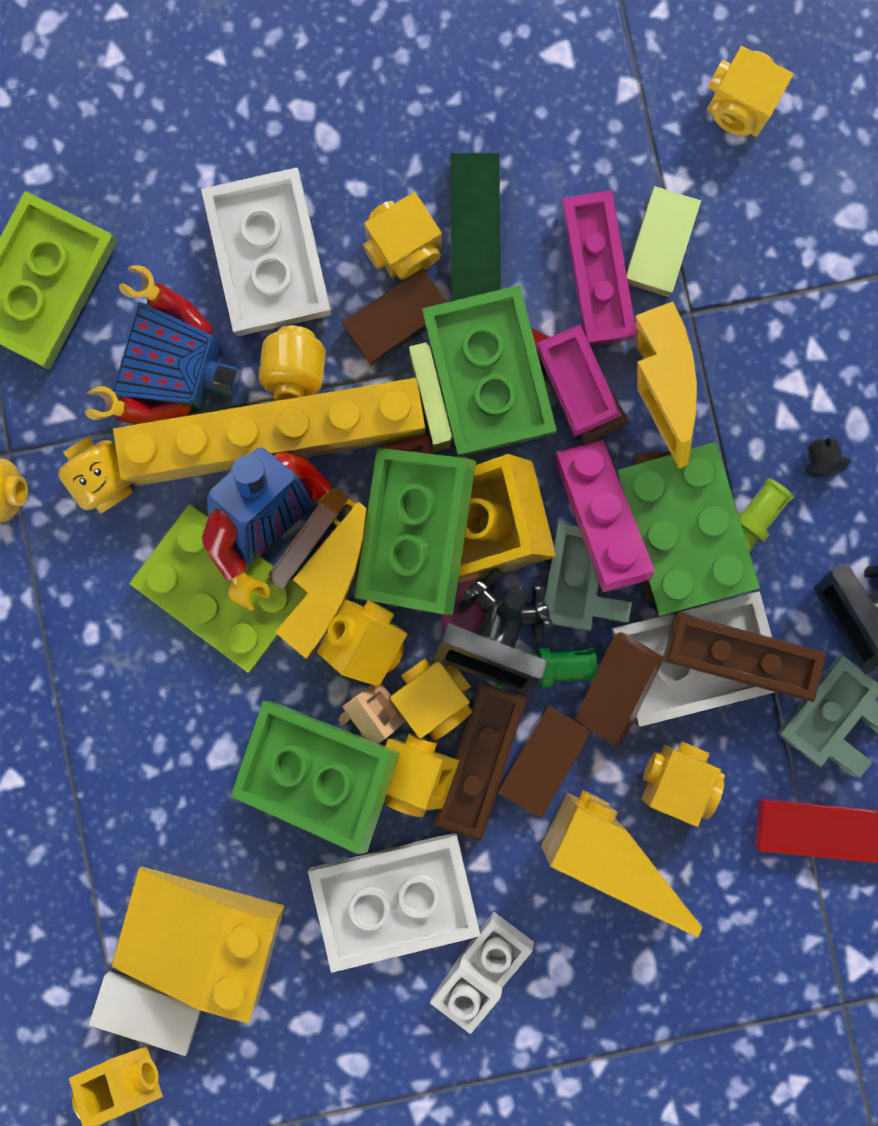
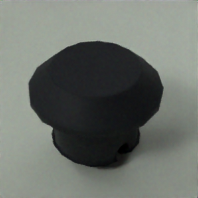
(826, 458)

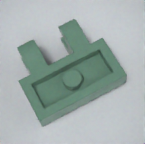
(574, 585)
(820, 726)

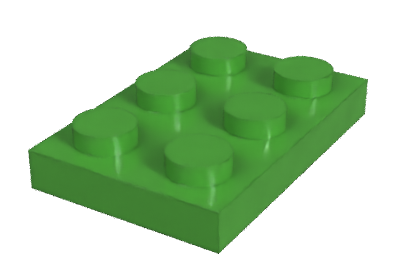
(489, 371)
(415, 530)
(689, 530)
(315, 776)

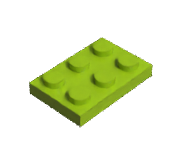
(46, 276)
(193, 591)

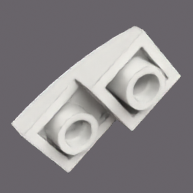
(481, 972)

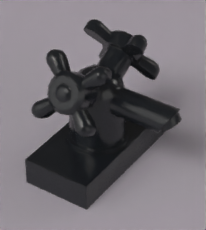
(853, 612)
(492, 650)

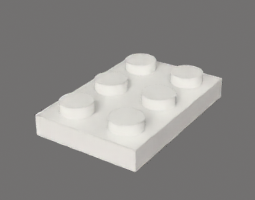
(266, 252)
(684, 690)
(393, 902)

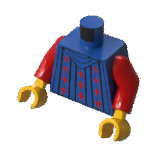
(166, 360)
(254, 509)

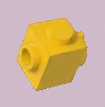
(747, 92)
(402, 237)
(363, 642)
(432, 699)
(420, 776)
(683, 783)
(115, 1087)

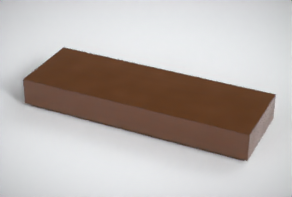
(744, 656)
(481, 759)

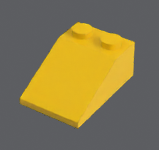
(505, 519)
(600, 852)
(198, 943)

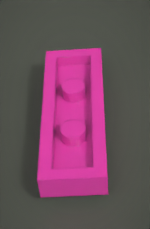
(598, 268)
(603, 516)

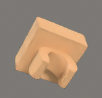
(373, 713)

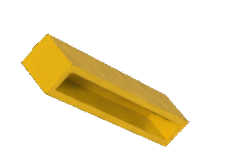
(295, 425)

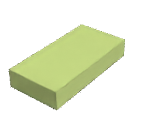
(662, 241)
(431, 396)

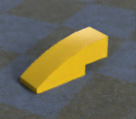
(667, 377)
(328, 582)

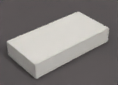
(144, 1014)

